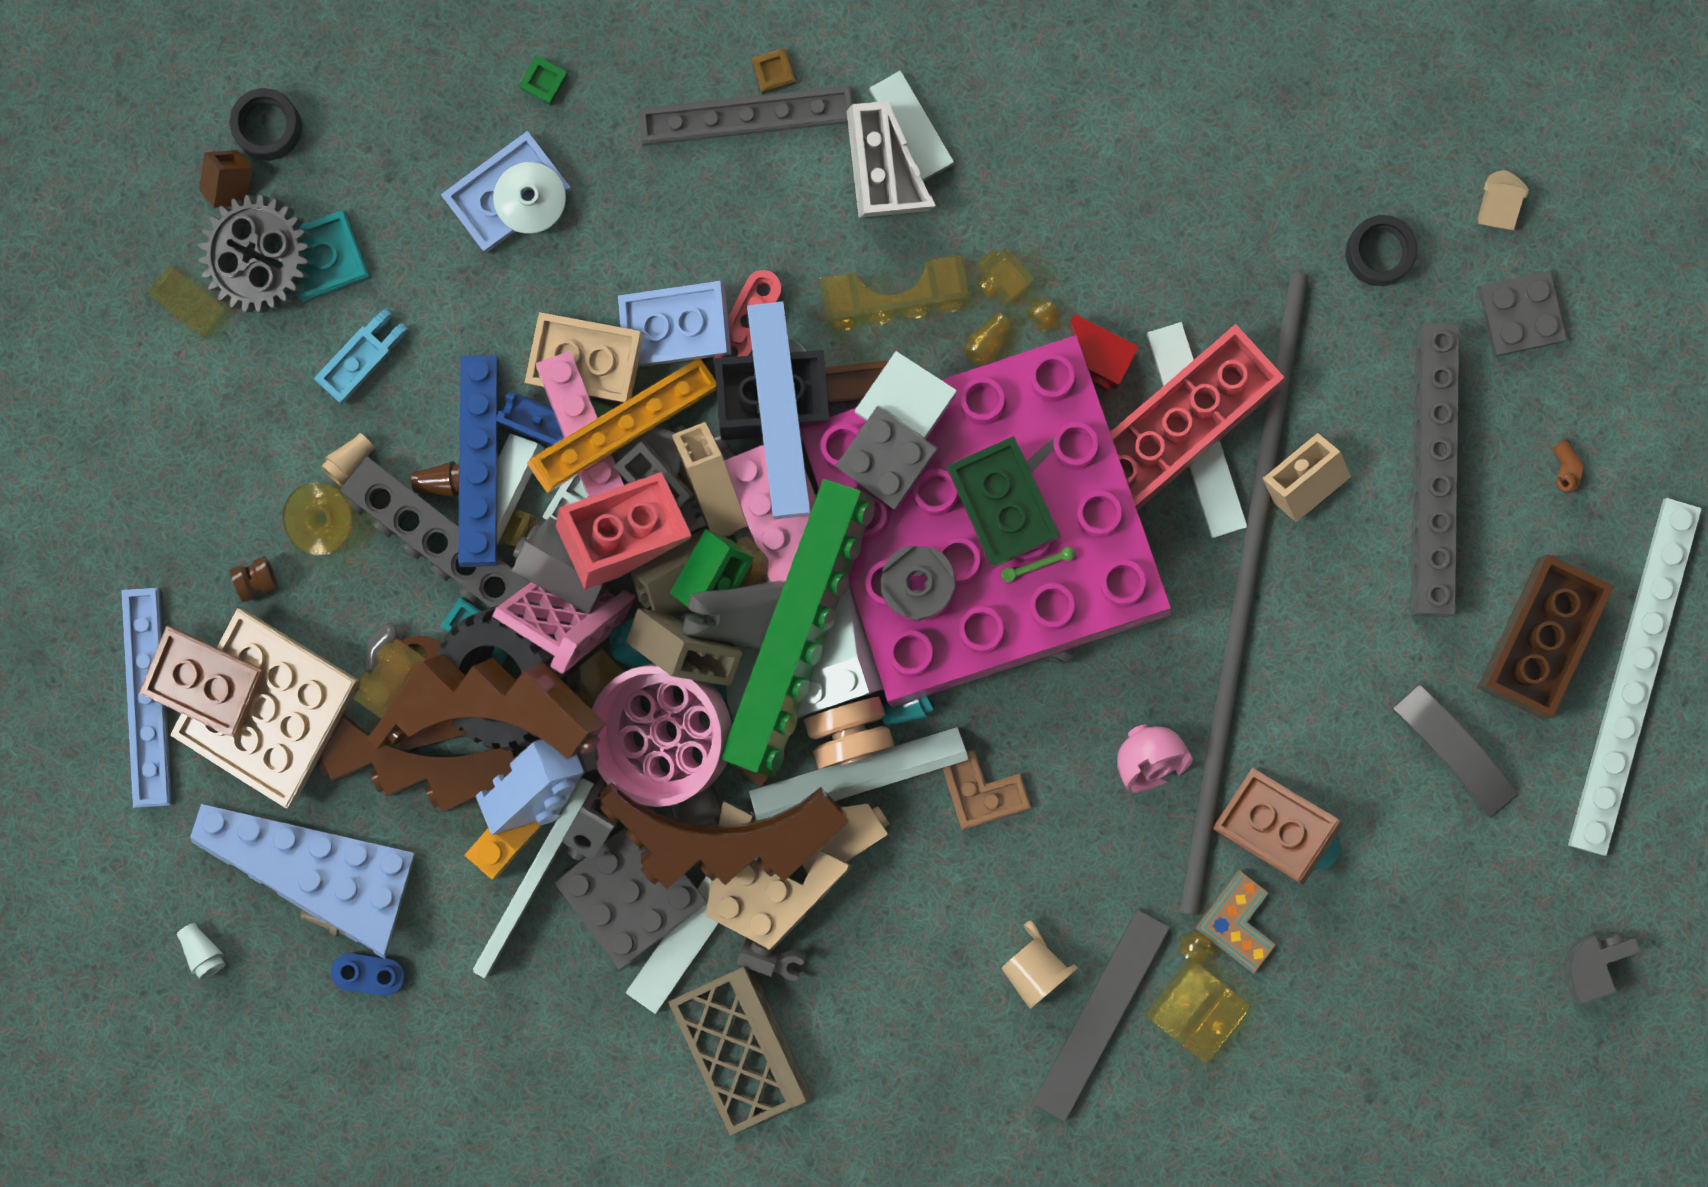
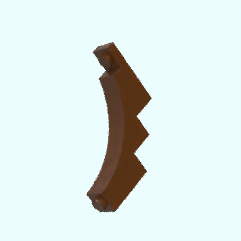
(533, 702)

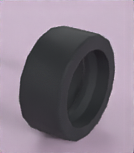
(250, 101)
(1394, 226)

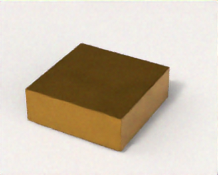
(773, 70)

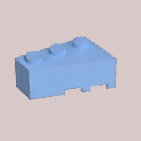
(532, 791)

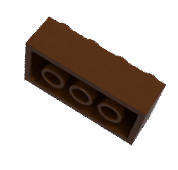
(1545, 637)

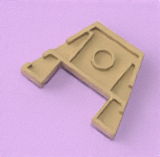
(765, 905)

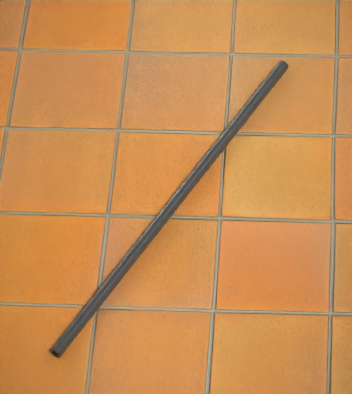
(1242, 600)

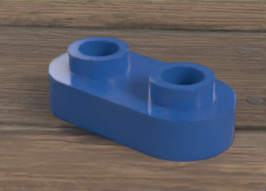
(367, 974)

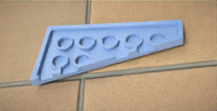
(325, 874)

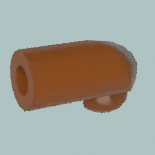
(1571, 467)

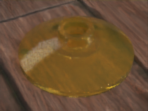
(302, 520)

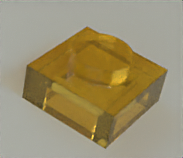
(517, 527)

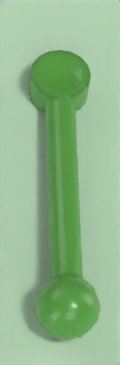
(1009, 574)

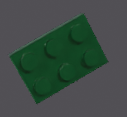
(1003, 502)

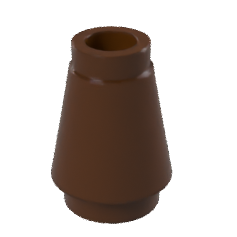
(437, 480)

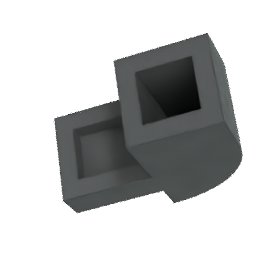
(1586, 965)

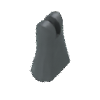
(734, 615)

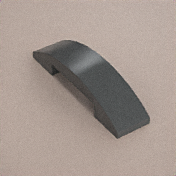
(1455, 749)

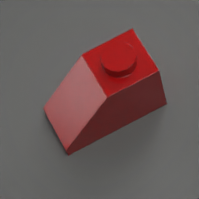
(1104, 352)

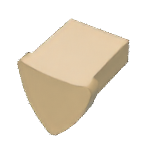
(1502, 200)

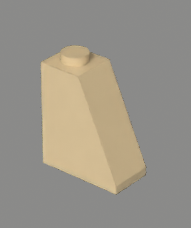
(709, 480)
(862, 830)

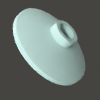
(531, 215)

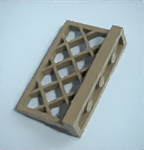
(770, 1040)

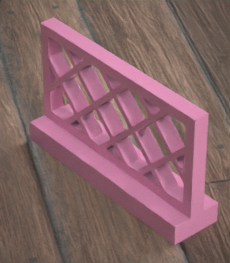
(571, 640)

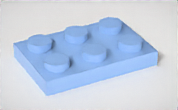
(473, 195)
(678, 322)

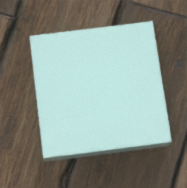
(908, 394)

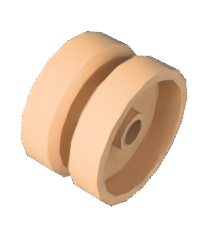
(849, 735)

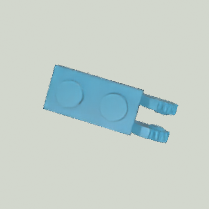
(359, 358)

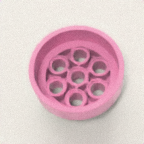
(638, 769)

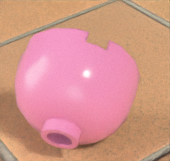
(1151, 755)

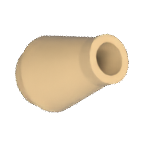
(346, 459)

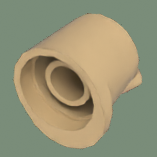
(1036, 969)

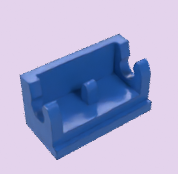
(530, 419)

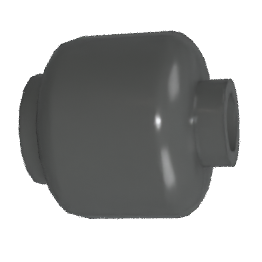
(699, 809)

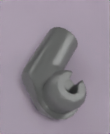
(385, 633)

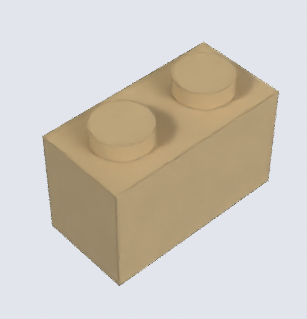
(1307, 477)

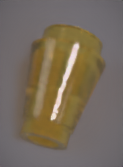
(987, 341)

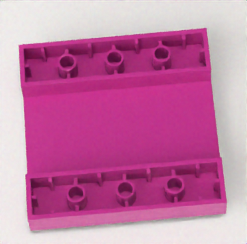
(1044, 611)

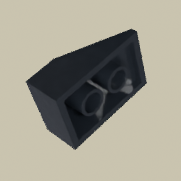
(739, 396)

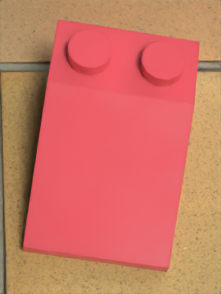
(621, 529)

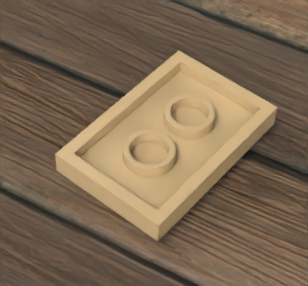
(603, 354)

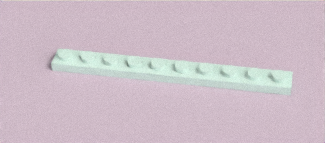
(1634, 677)

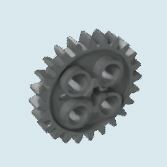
(267, 224)

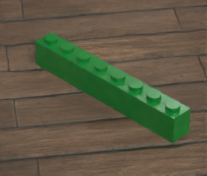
(798, 628)

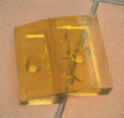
(1197, 1010)

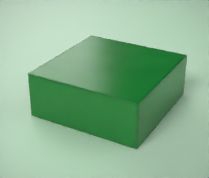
(543, 80)

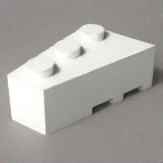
(882, 165)

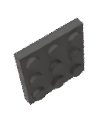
(622, 905)

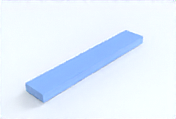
(778, 410)
(145, 716)

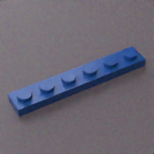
(478, 461)

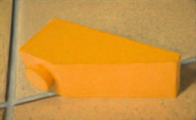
(497, 851)

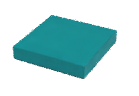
(335, 256)

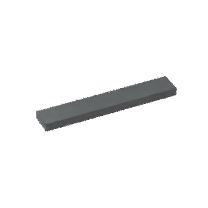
(744, 115)
(1100, 1015)

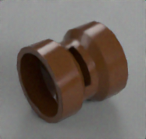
(254, 579)

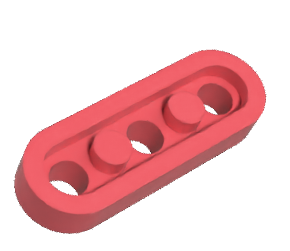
(740, 336)

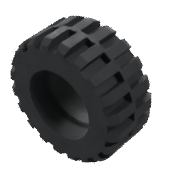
(474, 643)

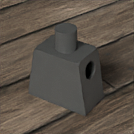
(589, 827)

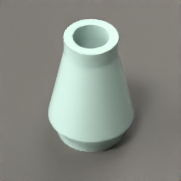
(201, 953)

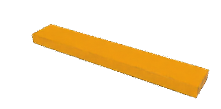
(622, 425)

